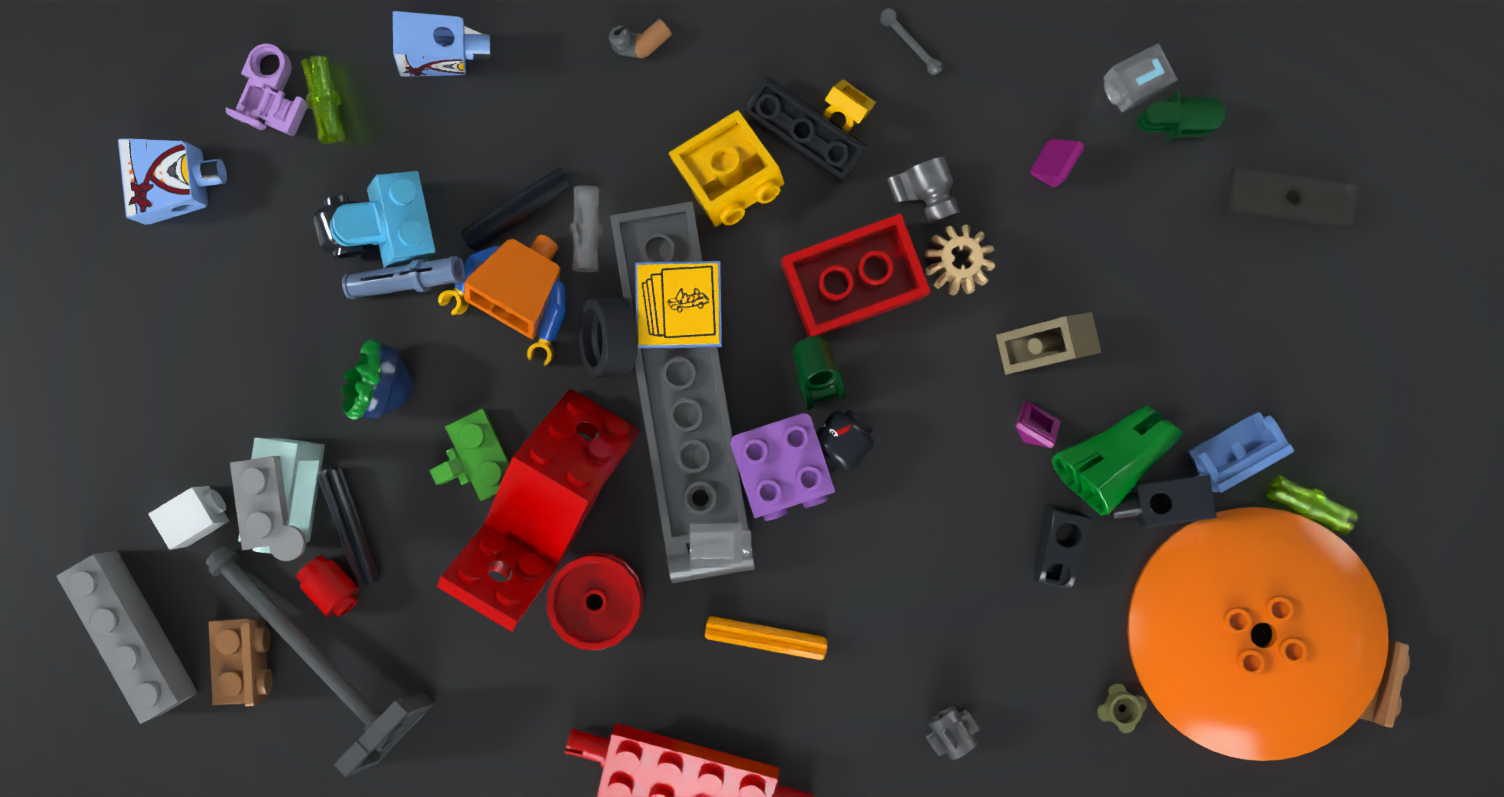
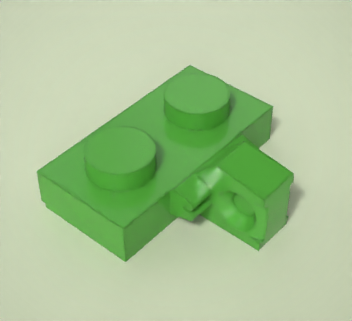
(475, 456)

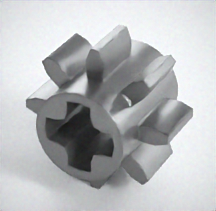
(953, 732)

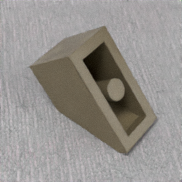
(1048, 343)

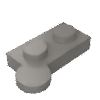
(263, 508)

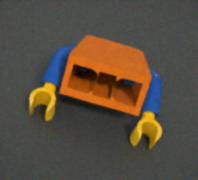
(516, 288)

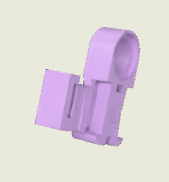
(265, 103)

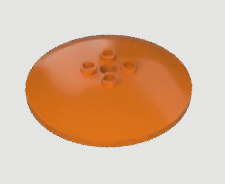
(1196, 621)

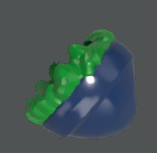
(376, 383)

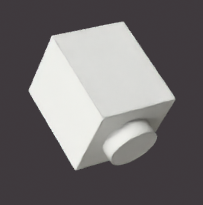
(189, 516)

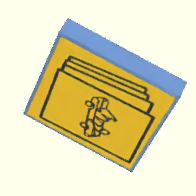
(678, 304)

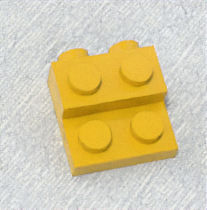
(728, 169)

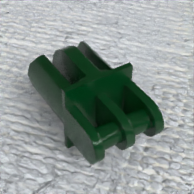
(1183, 116)

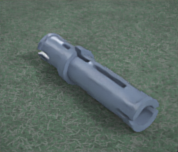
(417, 275)

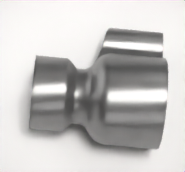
(930, 183)

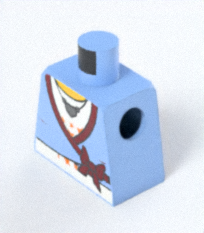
(420, 43)
(165, 178)

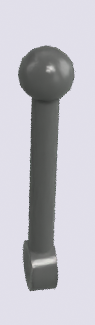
(888, 18)

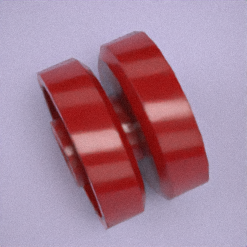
(589, 625)

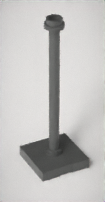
(382, 729)

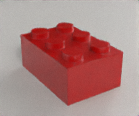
(855, 276)

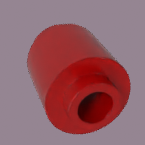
(328, 586)

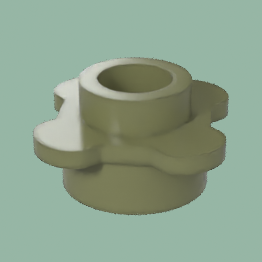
(1133, 710)

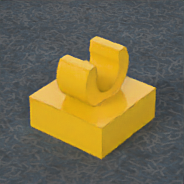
(850, 102)

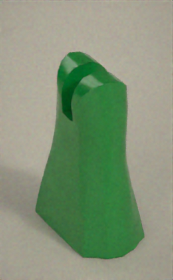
(1115, 460)

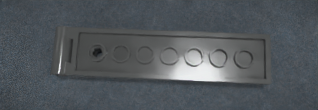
(681, 400)

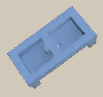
(1240, 451)

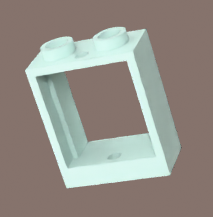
(300, 469)

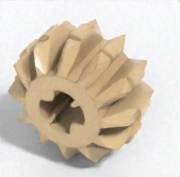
(974, 260)

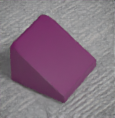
(1056, 161)

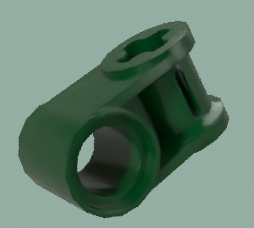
(817, 371)

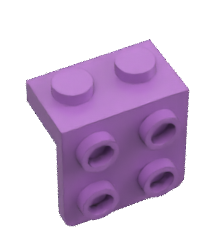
(782, 466)

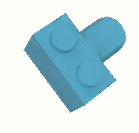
(392, 218)

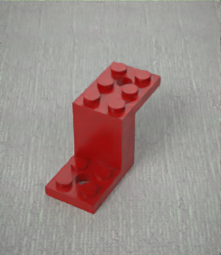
(539, 509)

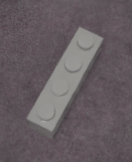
(127, 635)

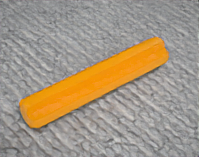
(766, 638)

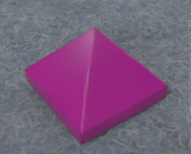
(1037, 426)

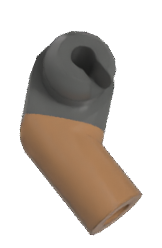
(639, 44)

